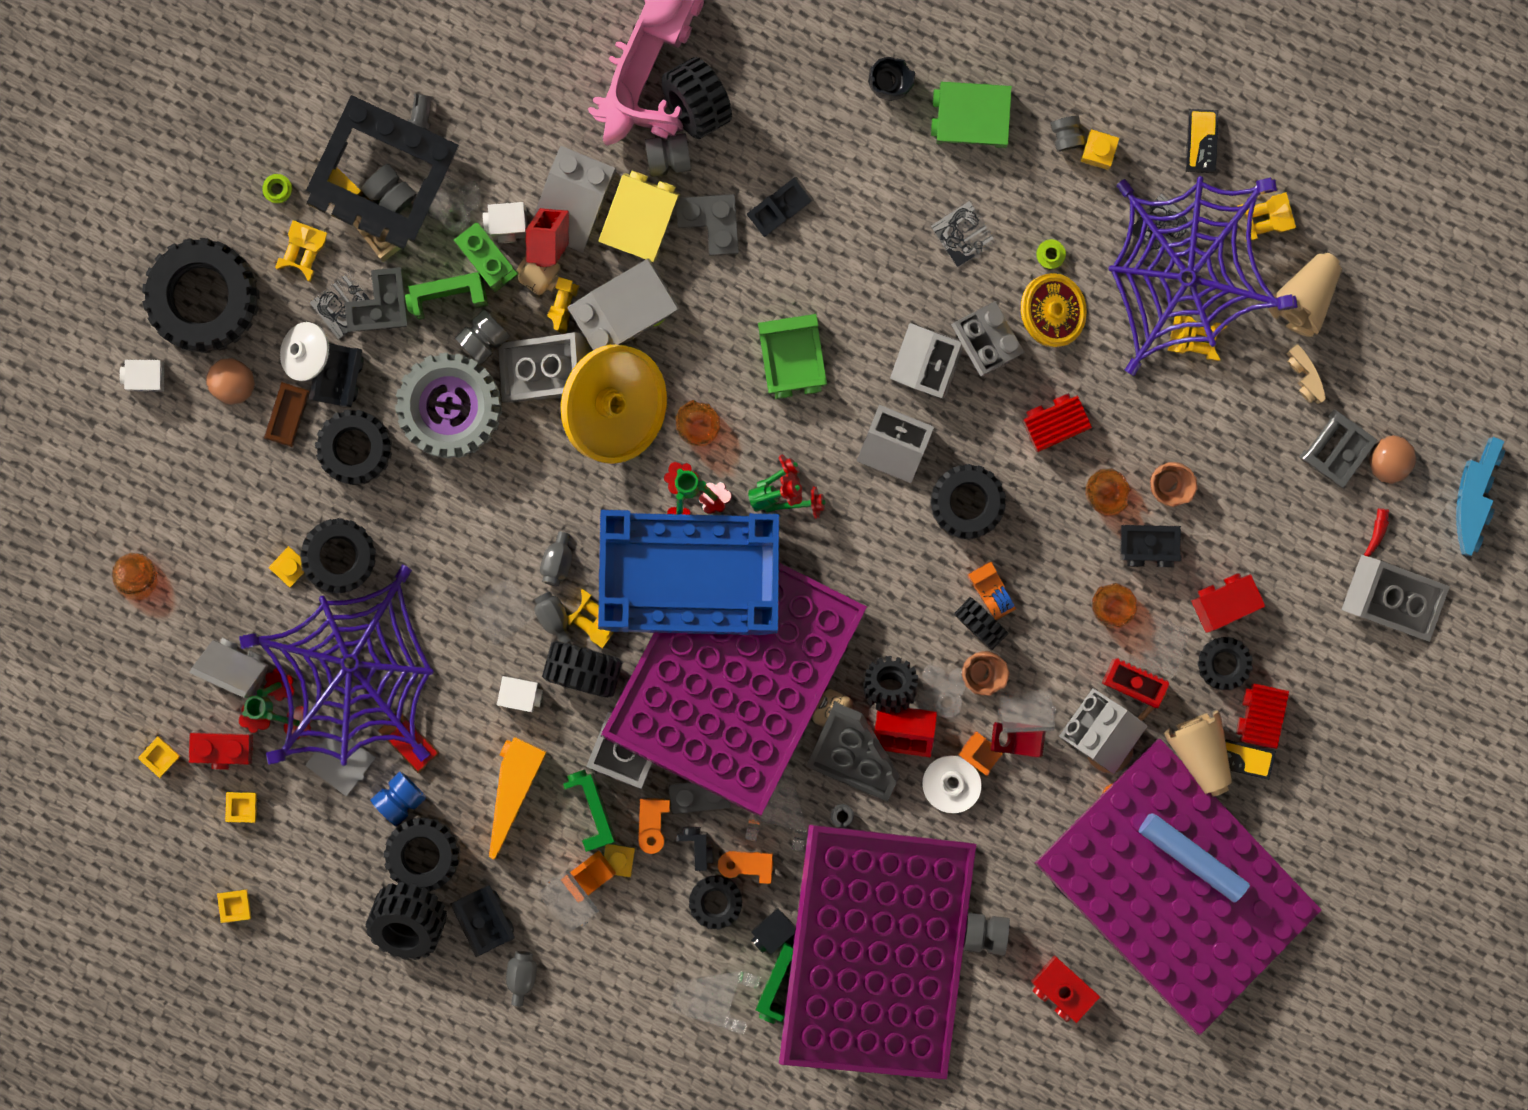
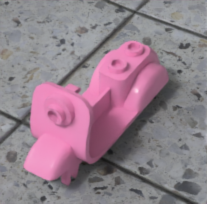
(658, 23)

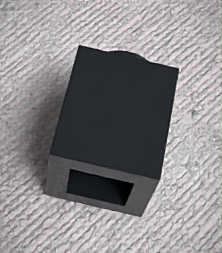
(773, 931)

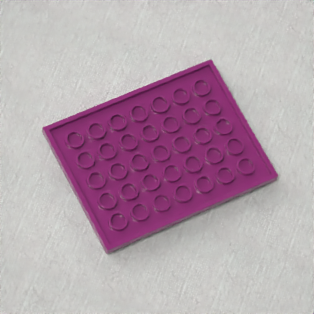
(736, 704)
(1160, 914)
(877, 953)

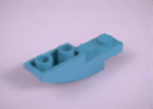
(1473, 508)

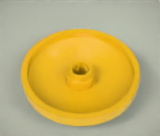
(613, 403)

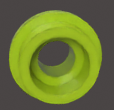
(270, 182)
(1050, 263)

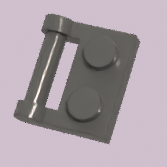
(1346, 455)

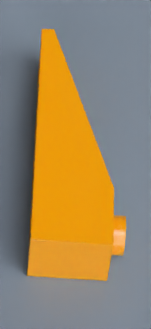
(516, 776)

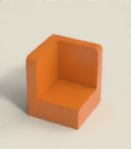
(978, 753)
(593, 872)

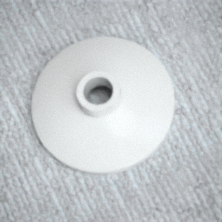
(304, 351)
(948, 797)

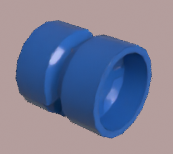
(398, 799)

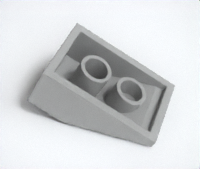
(581, 188)
(624, 306)
(539, 366)
(1395, 597)
(231, 668)

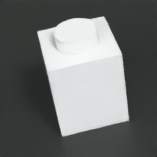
(142, 375)
(519, 694)

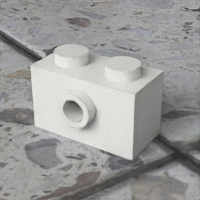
(506, 221)

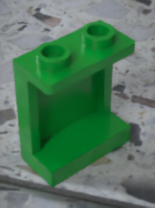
(597, 807)
(764, 1006)

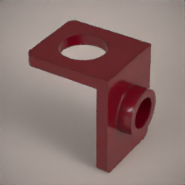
(1019, 742)

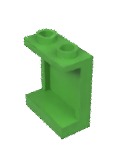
(972, 114)
(485, 257)
(443, 288)
(792, 355)

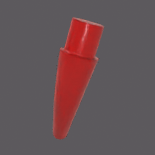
(1380, 528)

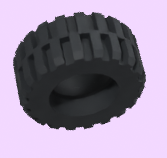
(160, 295)

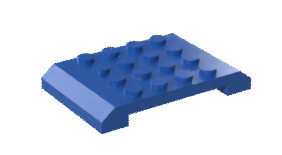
(688, 573)

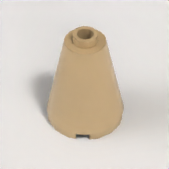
(1314, 290)
(1203, 751)

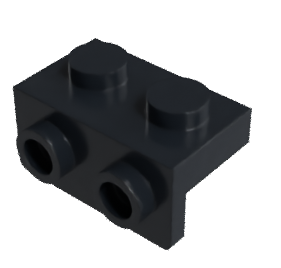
(339, 376)
(1150, 543)
(702, 851)
(483, 920)

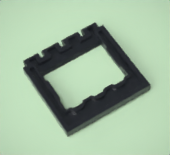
(399, 134)

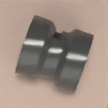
(1067, 133)

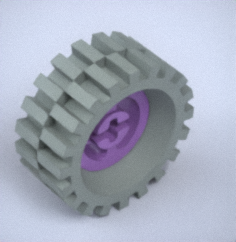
(443, 438)

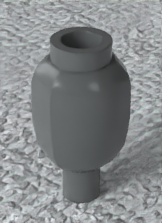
(556, 561)
(552, 616)
(521, 976)

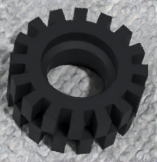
(981, 623)
(1243, 663)
(890, 698)
(708, 919)

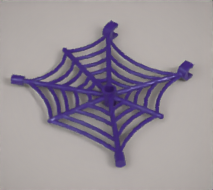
(1283, 303)
(252, 640)

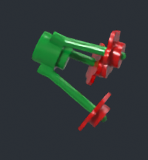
(686, 485)
(767, 496)
(259, 708)

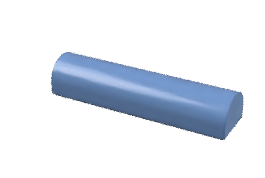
(1193, 857)

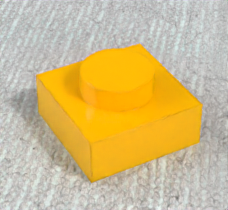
(288, 567)
(159, 757)
(241, 807)
(620, 859)
(234, 906)

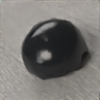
(881, 78)

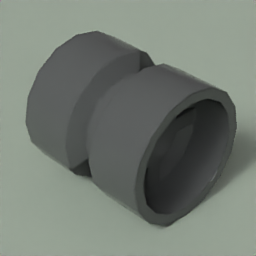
(668, 155)
(384, 187)
(482, 337)
(986, 934)

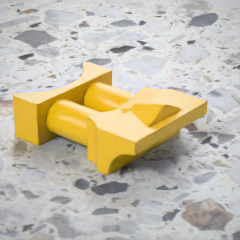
(1279, 216)
(307, 238)
(559, 312)
(1198, 347)
(596, 635)

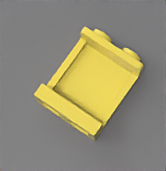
(639, 216)

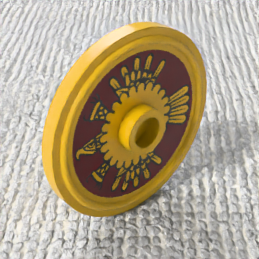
(1053, 310)

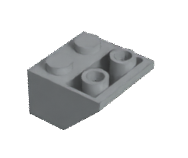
(987, 339)
(927, 361)
(895, 444)
(1103, 730)

